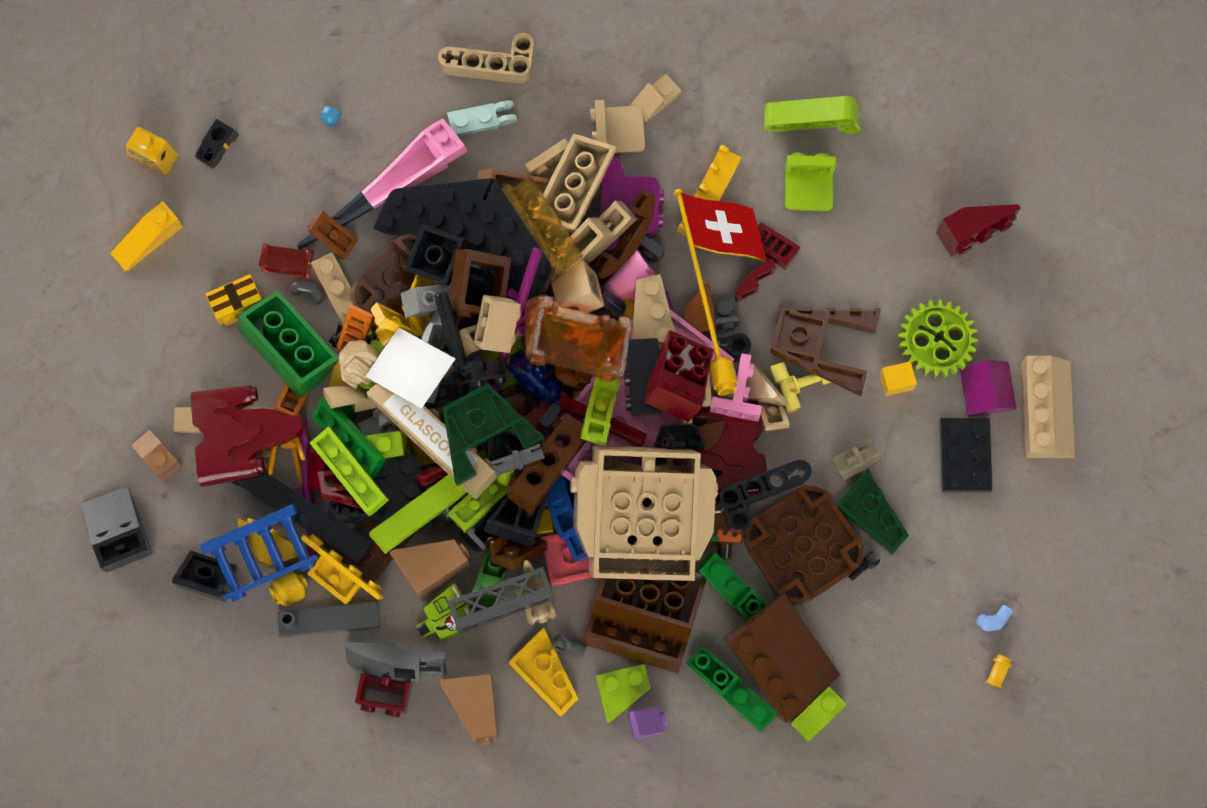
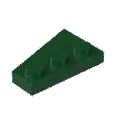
(871, 512)

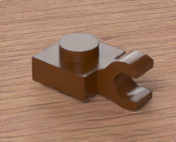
(572, 377)

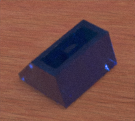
(537, 380)

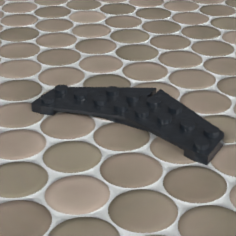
(465, 212)

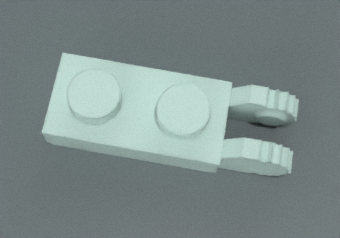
(480, 118)

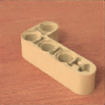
(487, 59)

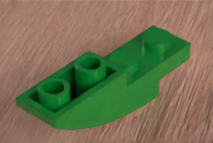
(730, 586)
(731, 689)

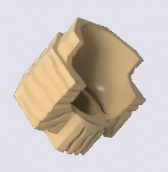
(356, 361)

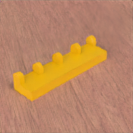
(716, 178)

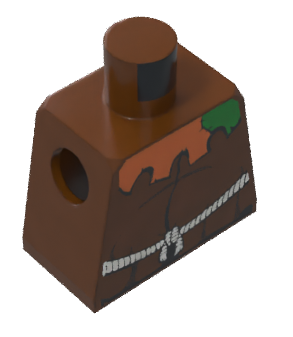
(723, 537)

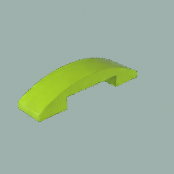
(599, 411)

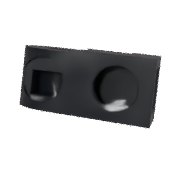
(215, 143)

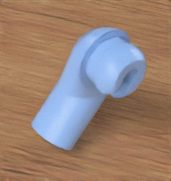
(994, 622)

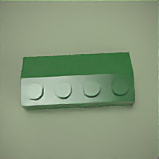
(287, 343)

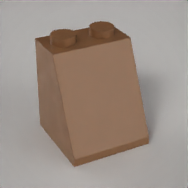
(431, 565)
(475, 705)

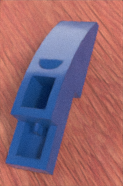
(561, 507)

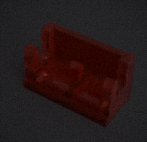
(286, 261)

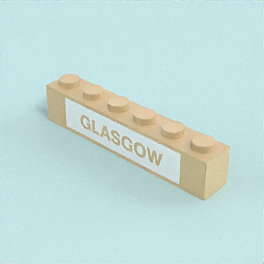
(430, 435)

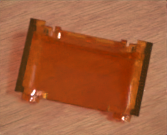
(576, 339)

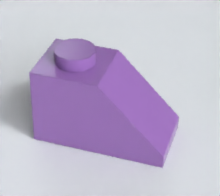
(647, 723)

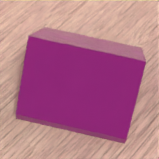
(987, 388)

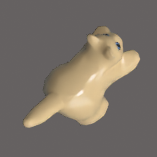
(542, 612)

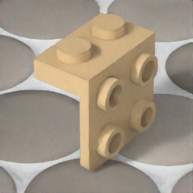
(619, 127)

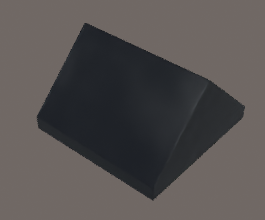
(202, 576)

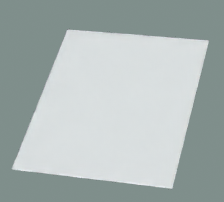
(410, 367)

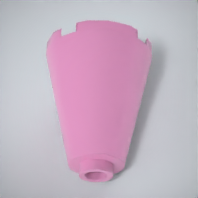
(623, 281)

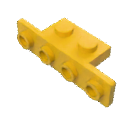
(336, 576)

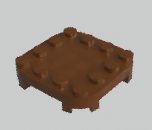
(386, 278)
(803, 545)

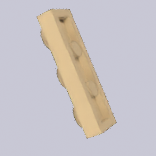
(334, 284)

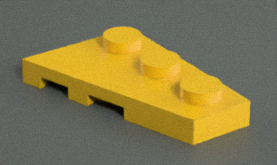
(544, 673)

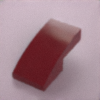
(750, 283)

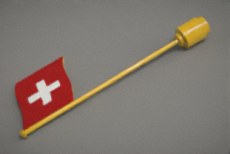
(722, 230)

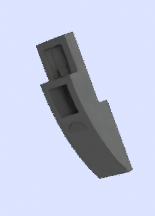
(384, 661)

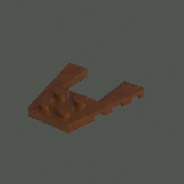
(801, 337)

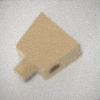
(578, 289)

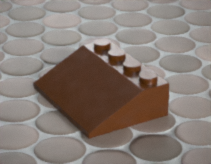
(782, 658)

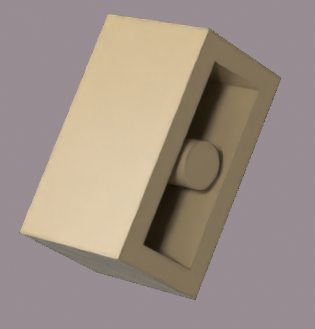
(497, 324)

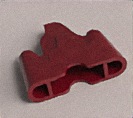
(235, 435)
(734, 453)

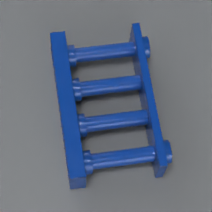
(240, 538)

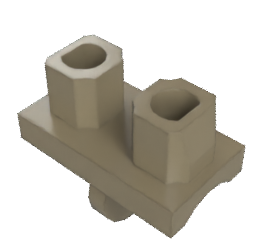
(856, 459)

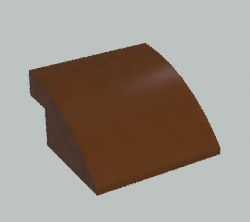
(645, 619)

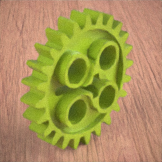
(925, 356)

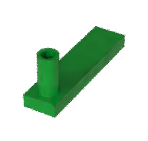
(339, 421)

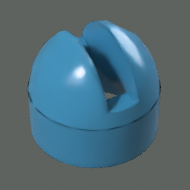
(330, 116)

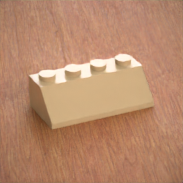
(577, 179)
(1047, 407)

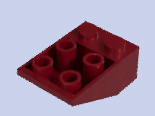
(975, 225)
(679, 377)

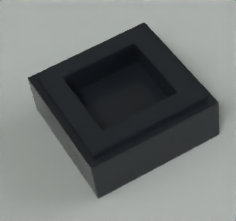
(549, 416)

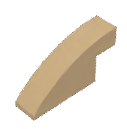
(599, 233)

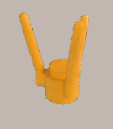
(295, 446)

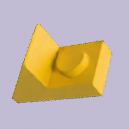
(388, 323)

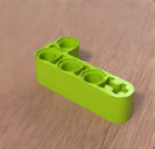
(815, 113)

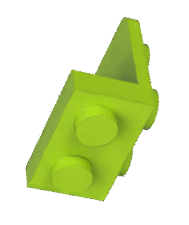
(809, 182)

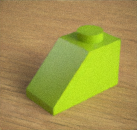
(818, 714)

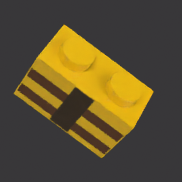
(233, 299)

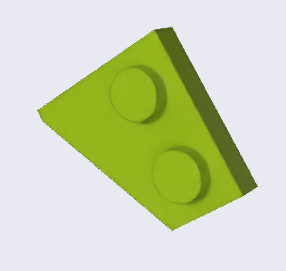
(622, 689)

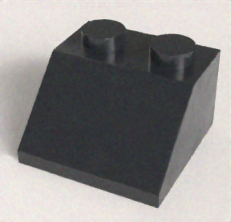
(435, 254)

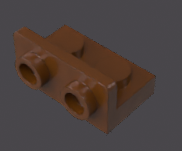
(513, 554)

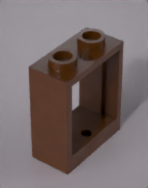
(460, 277)

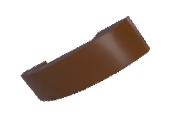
(631, 240)

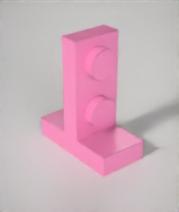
(736, 406)

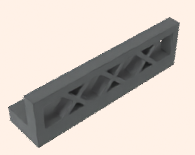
(504, 609)

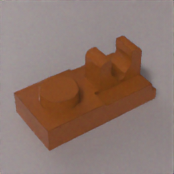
(332, 234)

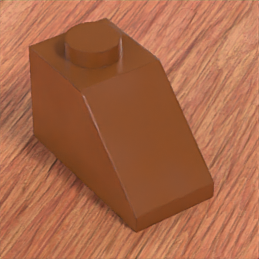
(695, 312)

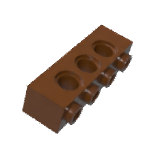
(529, 495)

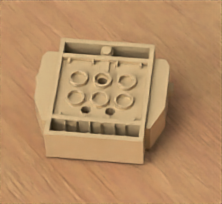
(611, 510)

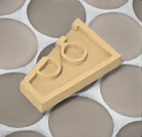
(651, 310)

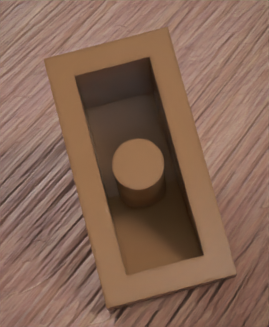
(156, 455)

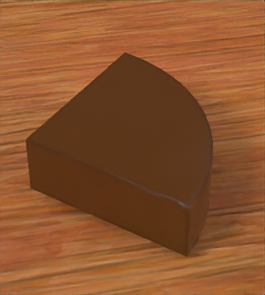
(711, 433)

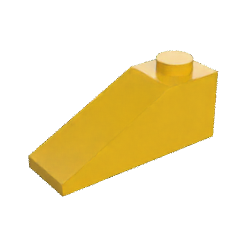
(146, 236)

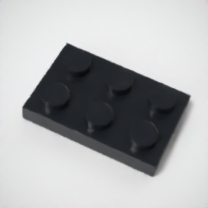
(965, 455)
(399, 484)

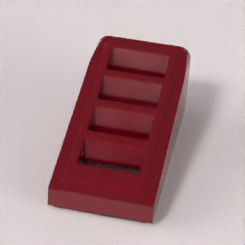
(793, 248)

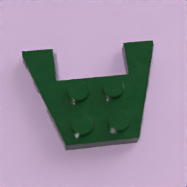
(478, 419)

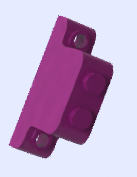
(627, 189)

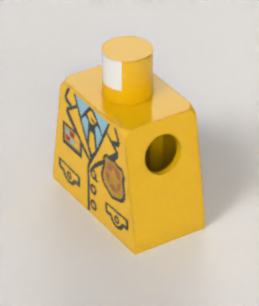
(148, 150)

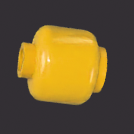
(288, 589)

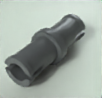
(518, 459)

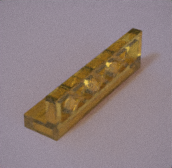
(543, 224)

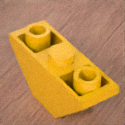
(260, 551)

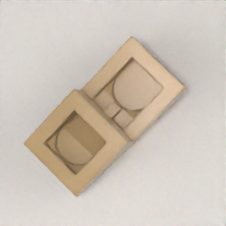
(347, 395)

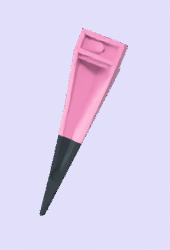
(418, 162)

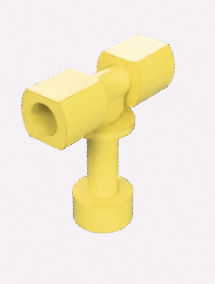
(791, 386)

